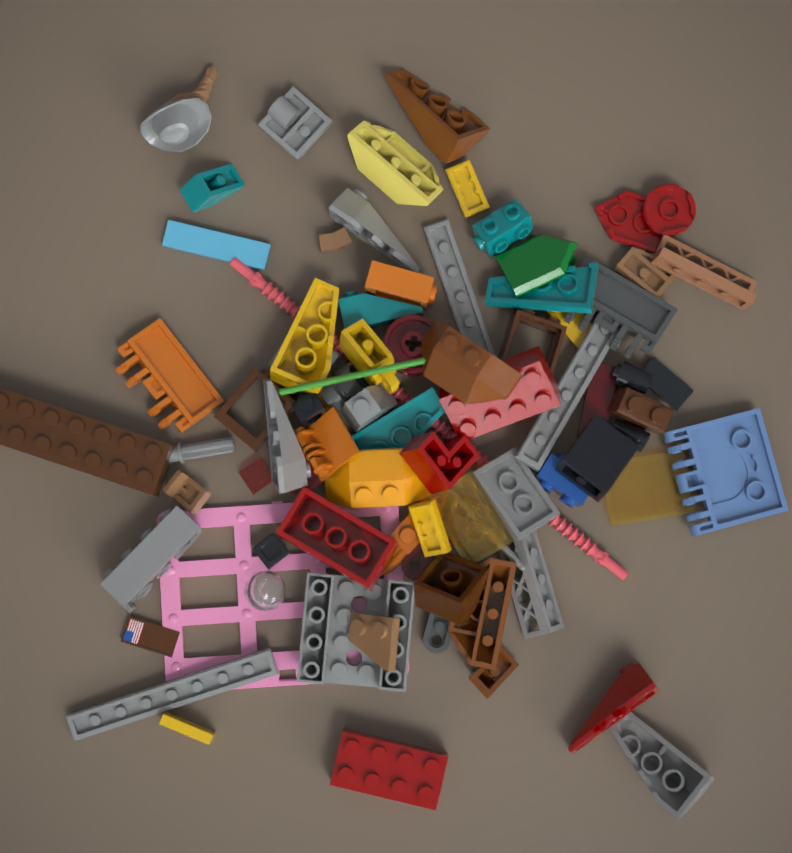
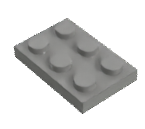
(516, 495)

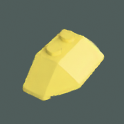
(394, 165)

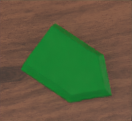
(535, 262)

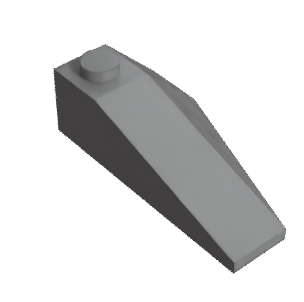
(286, 458)

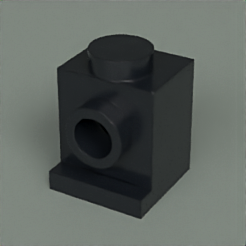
(307, 406)

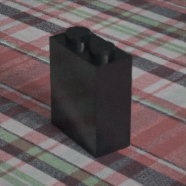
(597, 458)

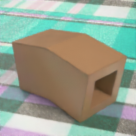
(335, 241)

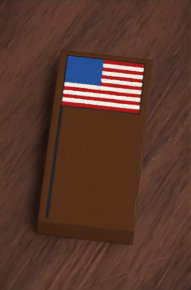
(150, 636)

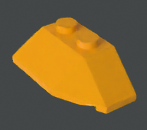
(375, 480)

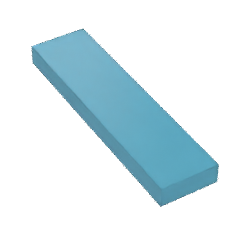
(216, 245)

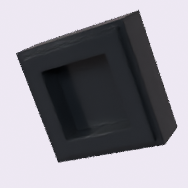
(271, 550)

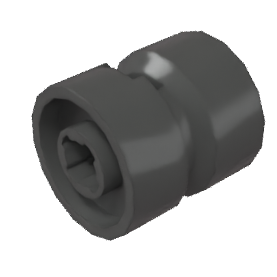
(338, 394)

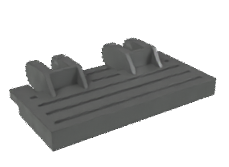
(628, 305)

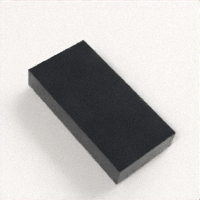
(667, 384)

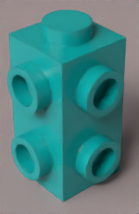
(502, 228)

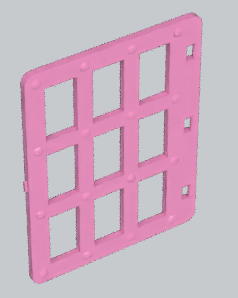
(244, 566)

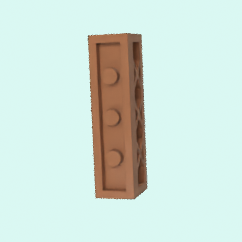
(701, 276)

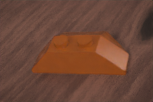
(465, 367)
(483, 631)

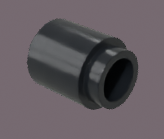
(632, 376)

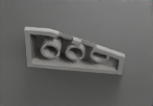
(362, 220)
(666, 771)

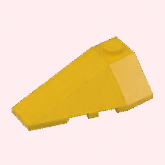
(309, 343)

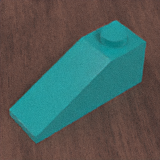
(373, 309)

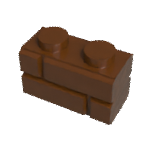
(640, 410)

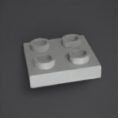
(295, 123)

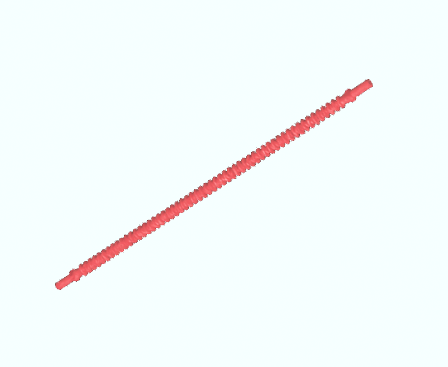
(601, 557)

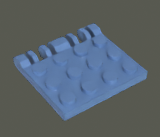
(730, 469)

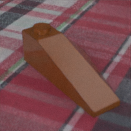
(441, 125)

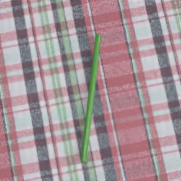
(351, 376)

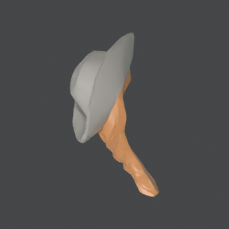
(182, 119)

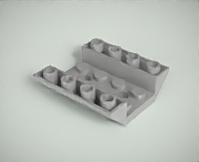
(327, 626)

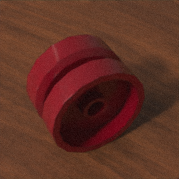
(401, 333)

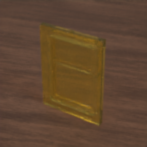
(648, 490)

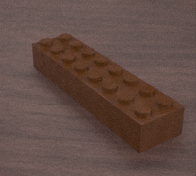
(83, 443)

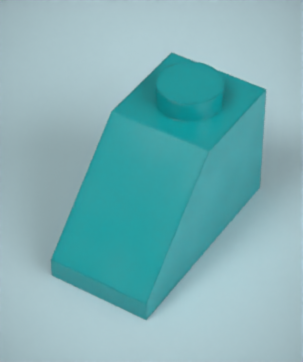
(211, 187)

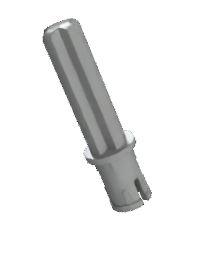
(202, 449)

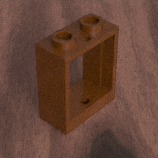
(549, 325)
(223, 417)

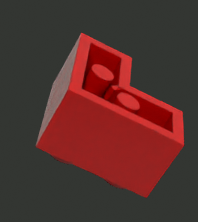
(439, 463)

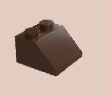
(450, 587)

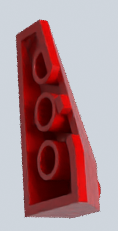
(622, 698)

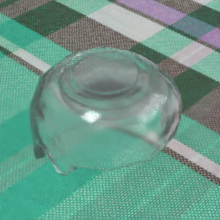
(264, 590)

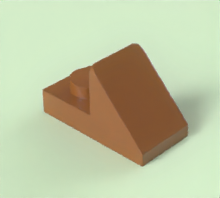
(489, 680)

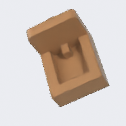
(186, 492)

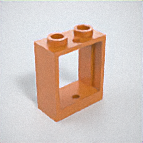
(400, 285)

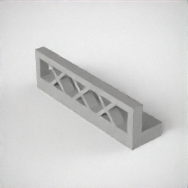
(538, 584)

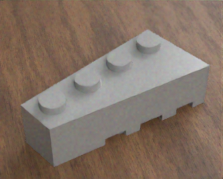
(150, 558)

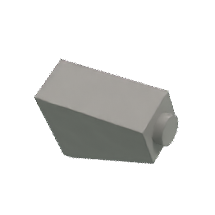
(367, 406)

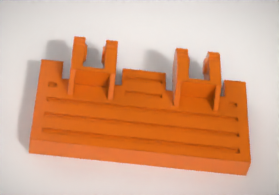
(171, 374)

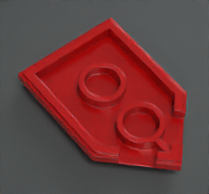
(625, 222)

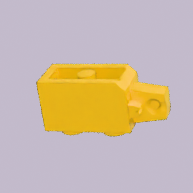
(368, 352)

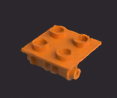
(327, 444)

